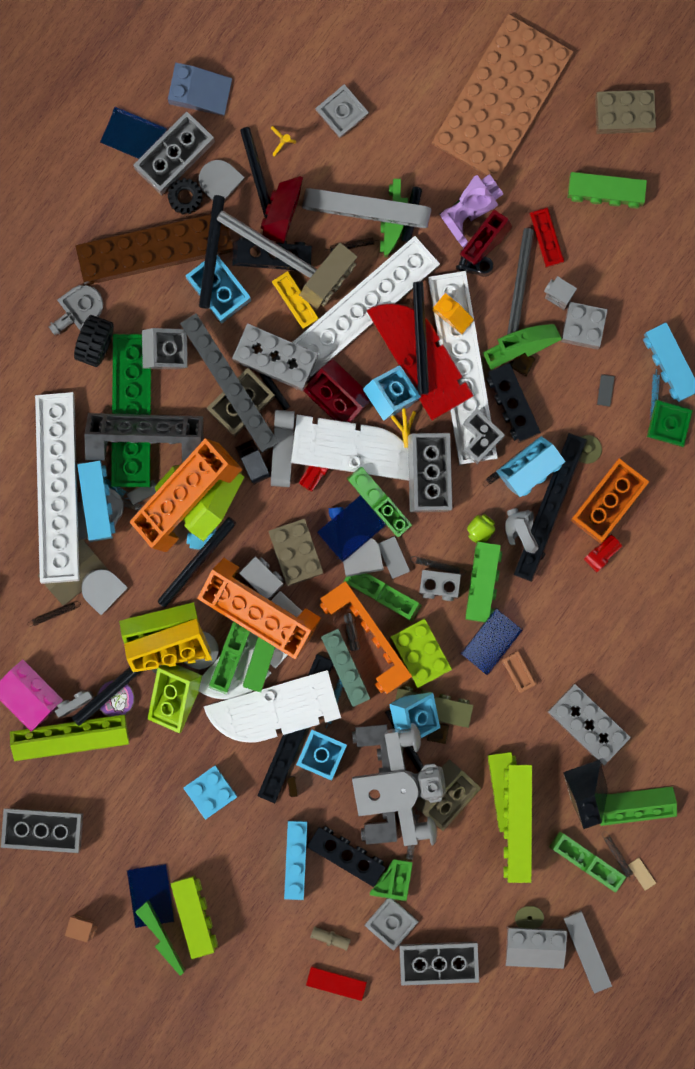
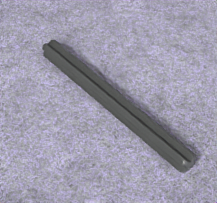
(520, 280)

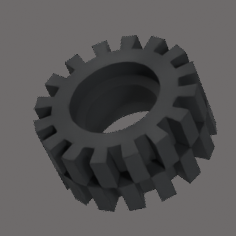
(185, 185)

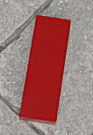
(546, 237)
(336, 983)

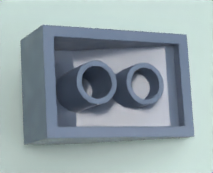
(199, 89)

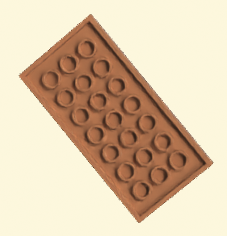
(502, 97)

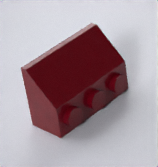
(282, 209)
(337, 392)

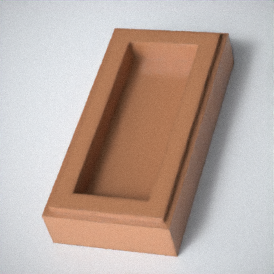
(519, 672)

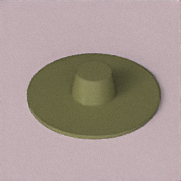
(591, 451)
(529, 917)

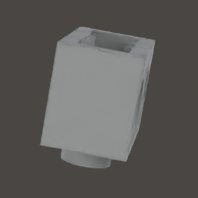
(559, 292)
(440, 579)

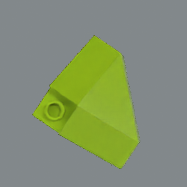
(211, 508)

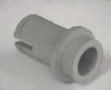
(60, 324)

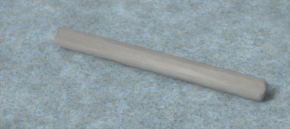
(266, 244)

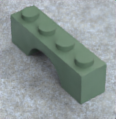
(345, 667)

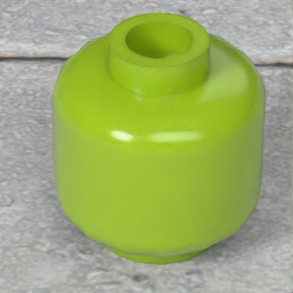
(481, 528)

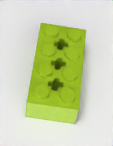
(193, 916)

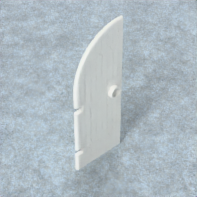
(341, 447)
(236, 687)
(283, 706)

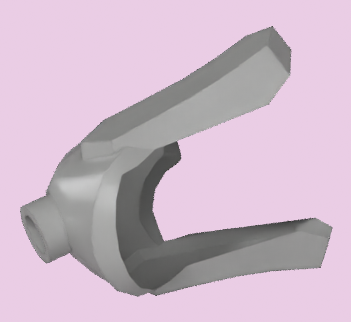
(520, 525)

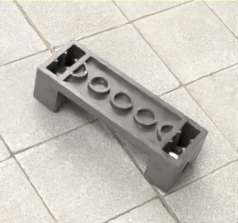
(141, 428)
(380, 831)

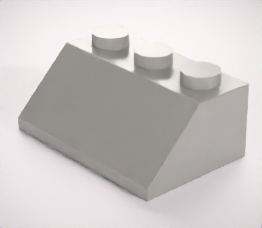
(536, 947)

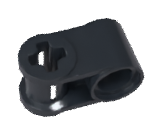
(474, 269)

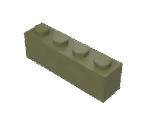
(448, 711)

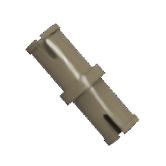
(330, 938)

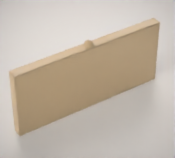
(641, 874)

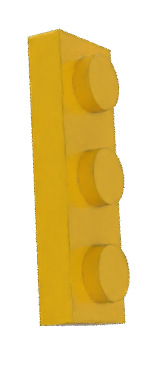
(298, 306)

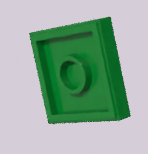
(669, 423)

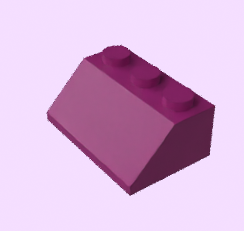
(28, 695)

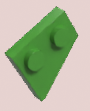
(394, 882)

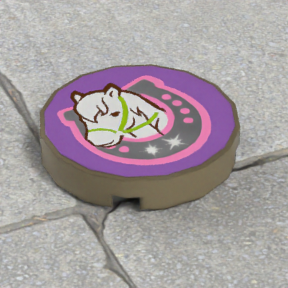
(120, 703)

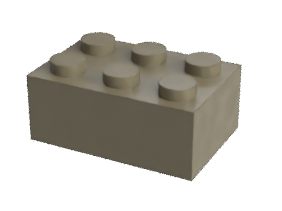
(625, 112)
(329, 276)
(226, 414)
(295, 552)

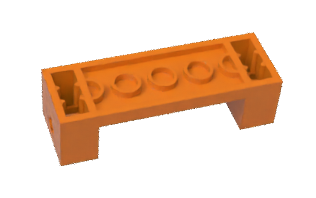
(182, 493)
(341, 597)
(256, 612)

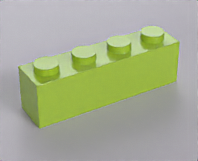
(151, 623)
(497, 764)

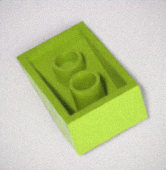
(173, 696)

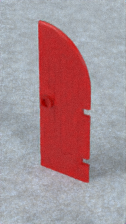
(397, 329)

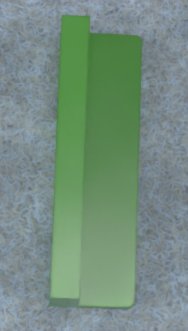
(640, 806)

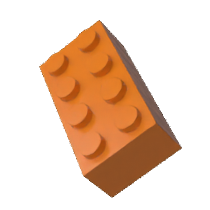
(609, 500)

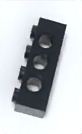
(243, 257)
(506, 374)
(369, 876)

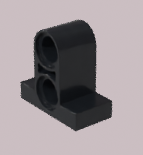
(253, 461)

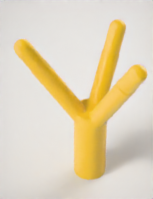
(283, 140)
(405, 428)

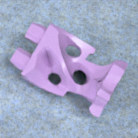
(475, 201)

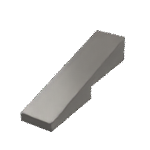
(587, 952)

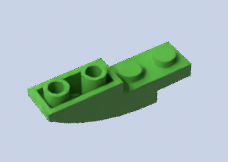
(392, 231)
(523, 341)
(379, 501)

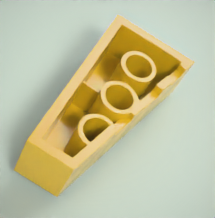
(168, 647)

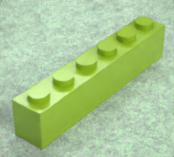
(69, 738)
(518, 824)

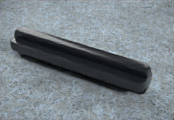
(414, 199)

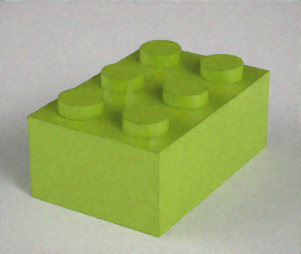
(421, 653)

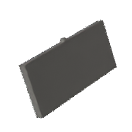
(605, 390)
(142, 493)

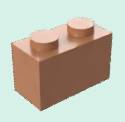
(81, 928)

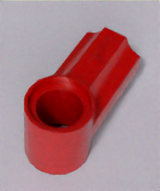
(312, 477)
(599, 556)

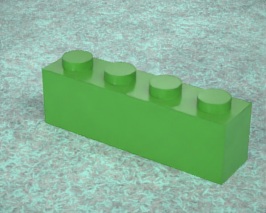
(606, 189)

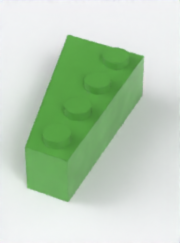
(483, 581)

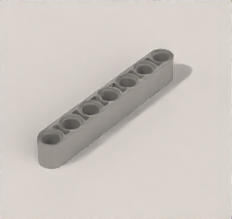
(366, 208)

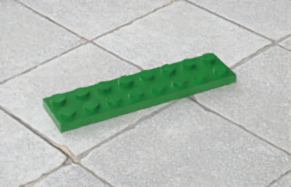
(130, 396)

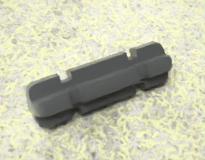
(351, 631)

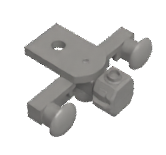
(401, 787)

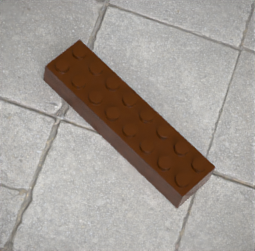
(148, 250)

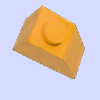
(453, 313)

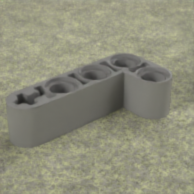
(282, 451)

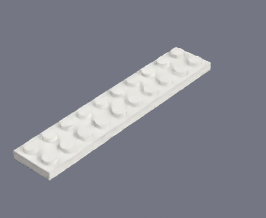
(349, 316)
(466, 356)
(57, 488)

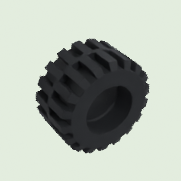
(93, 340)

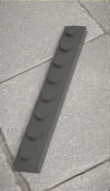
(229, 382)

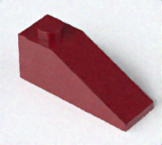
(487, 237)

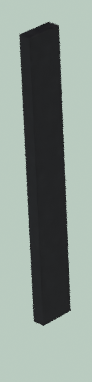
(551, 506)
(287, 747)

